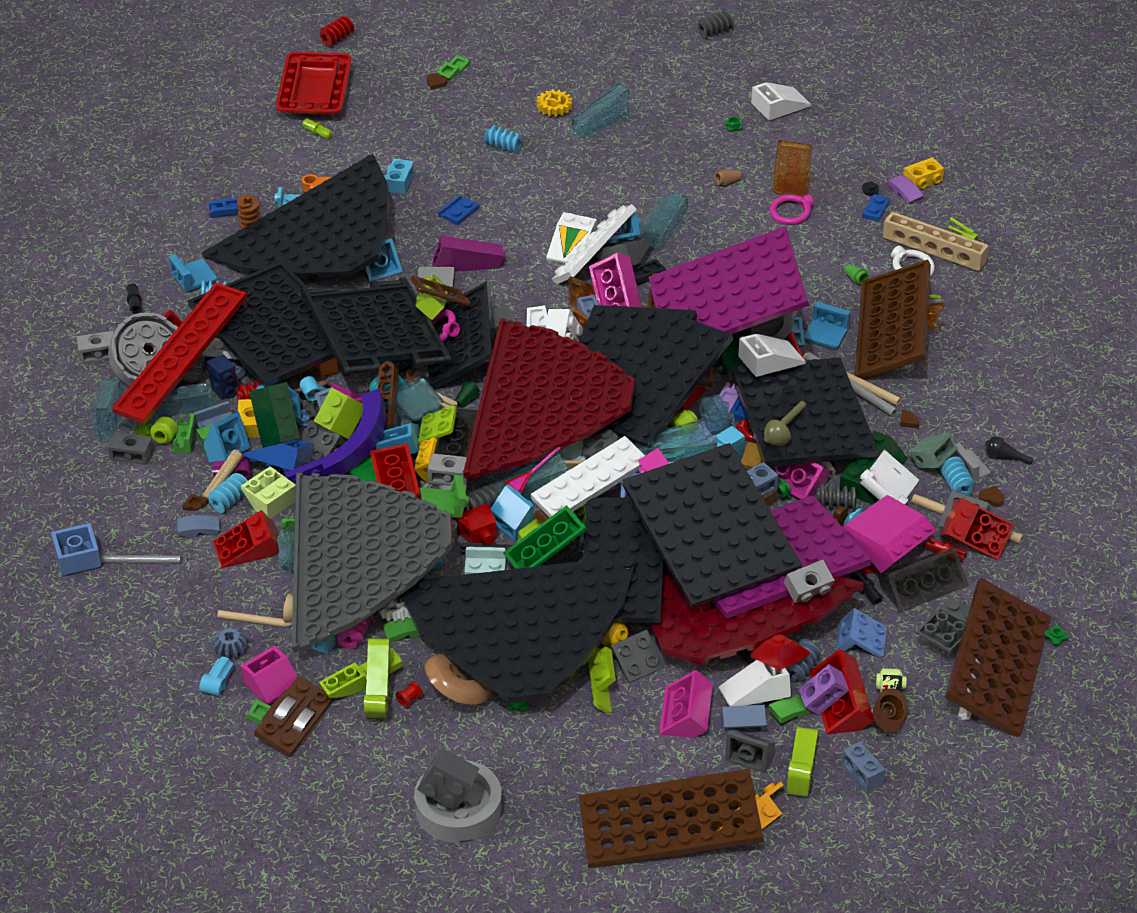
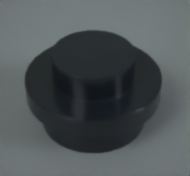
(870, 188)

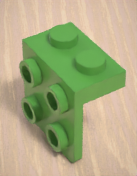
(449, 500)

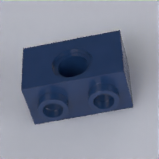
(222, 376)

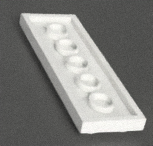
(594, 242)
(589, 478)

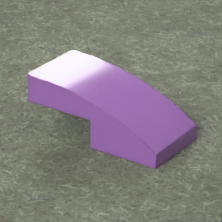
(906, 188)

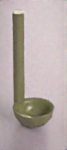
(777, 432)

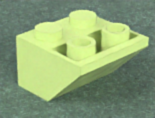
(270, 492)

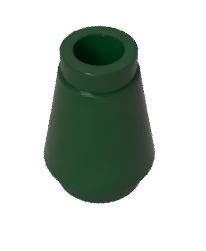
(467, 393)

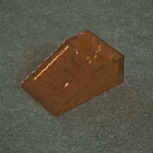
(792, 168)

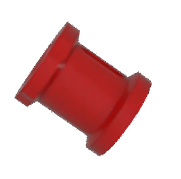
(409, 694)

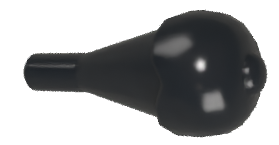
(998, 447)

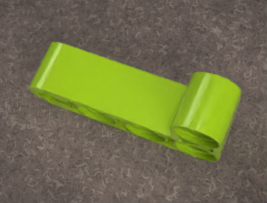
(377, 679)
(802, 762)

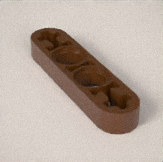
(383, 380)

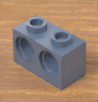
(764, 478)
(863, 767)

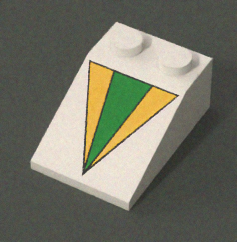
(569, 234)

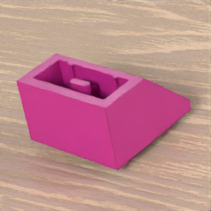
(268, 674)

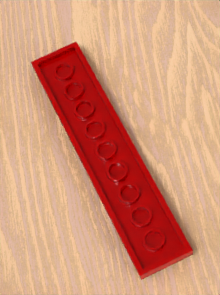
(179, 353)

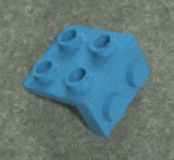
(628, 230)
(828, 325)

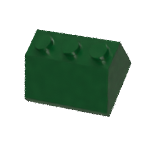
(274, 414)

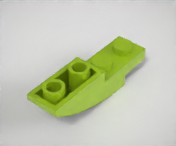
(353, 678)

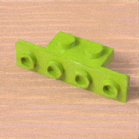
(602, 675)

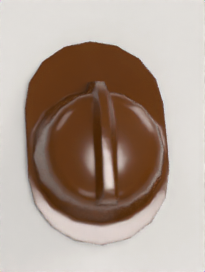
(890, 710)

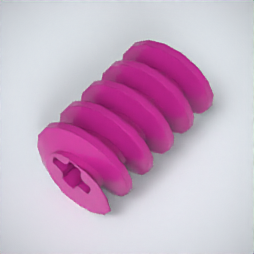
(355, 635)

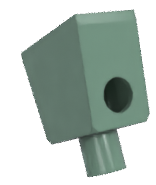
(933, 450)

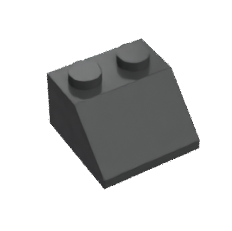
(749, 750)

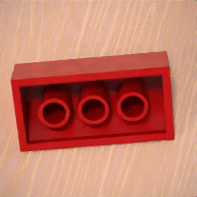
(395, 468)
(853, 709)

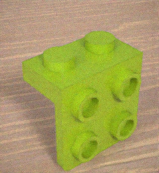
(437, 424)

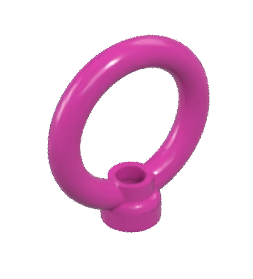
(805, 202)
(449, 329)

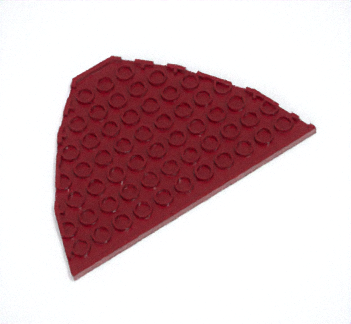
(541, 398)
(706, 633)

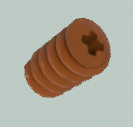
(248, 210)

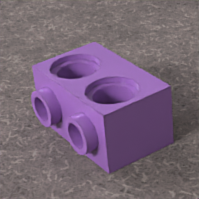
(823, 689)

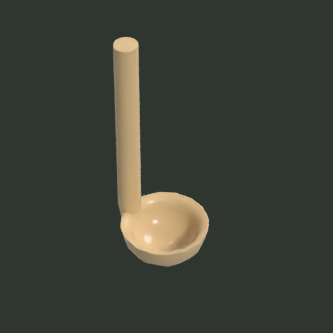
(285, 622)

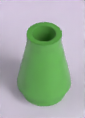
(856, 273)

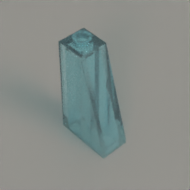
(603, 112)
(103, 417)
(682, 441)
(546, 473)

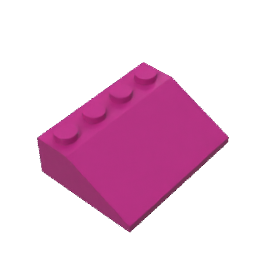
(889, 531)

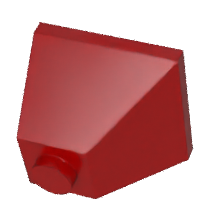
(779, 652)

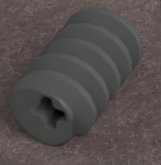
(715, 24)
(487, 495)
(836, 496)

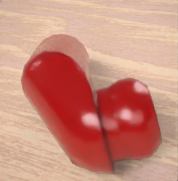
(742, 427)

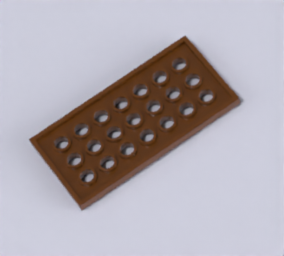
(891, 298)
(970, 649)
(663, 845)

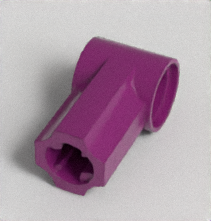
(243, 467)

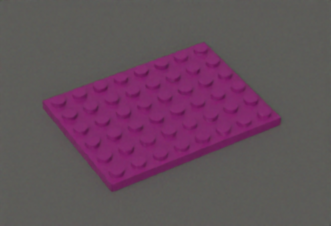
(736, 284)
(813, 538)

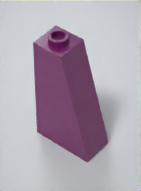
(467, 254)

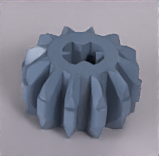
(230, 642)

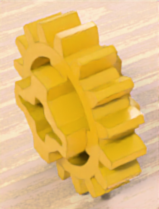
(554, 103)

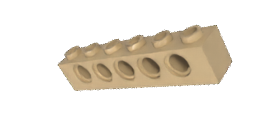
(935, 241)

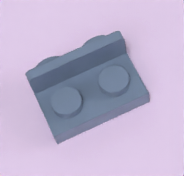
(212, 414)

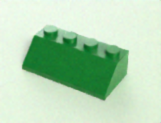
(545, 540)

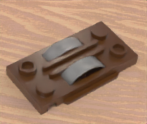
(293, 716)

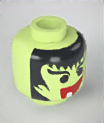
(890, 680)

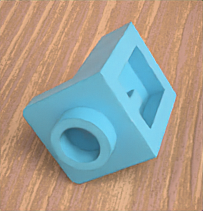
(282, 199)

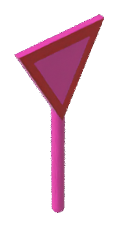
(519, 482)

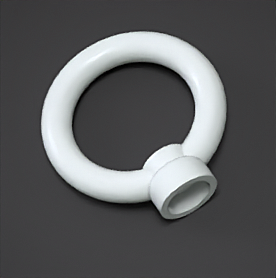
(900, 254)

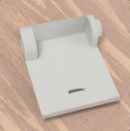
(888, 478)

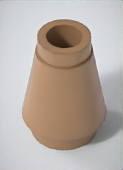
(726, 177)

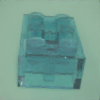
(416, 399)

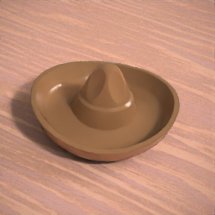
(453, 683)

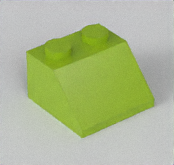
(339, 413)

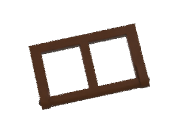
(440, 288)

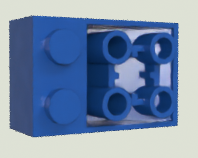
(284, 455)

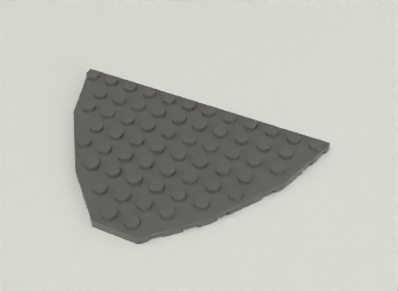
(357, 551)

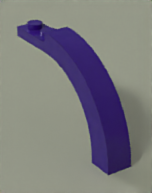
(356, 447)

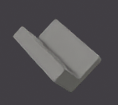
(972, 462)

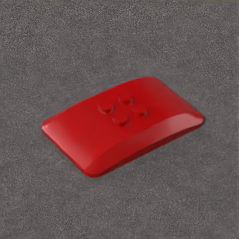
(314, 83)

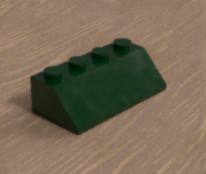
(852, 473)

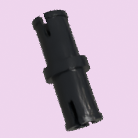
(133, 298)
(869, 589)

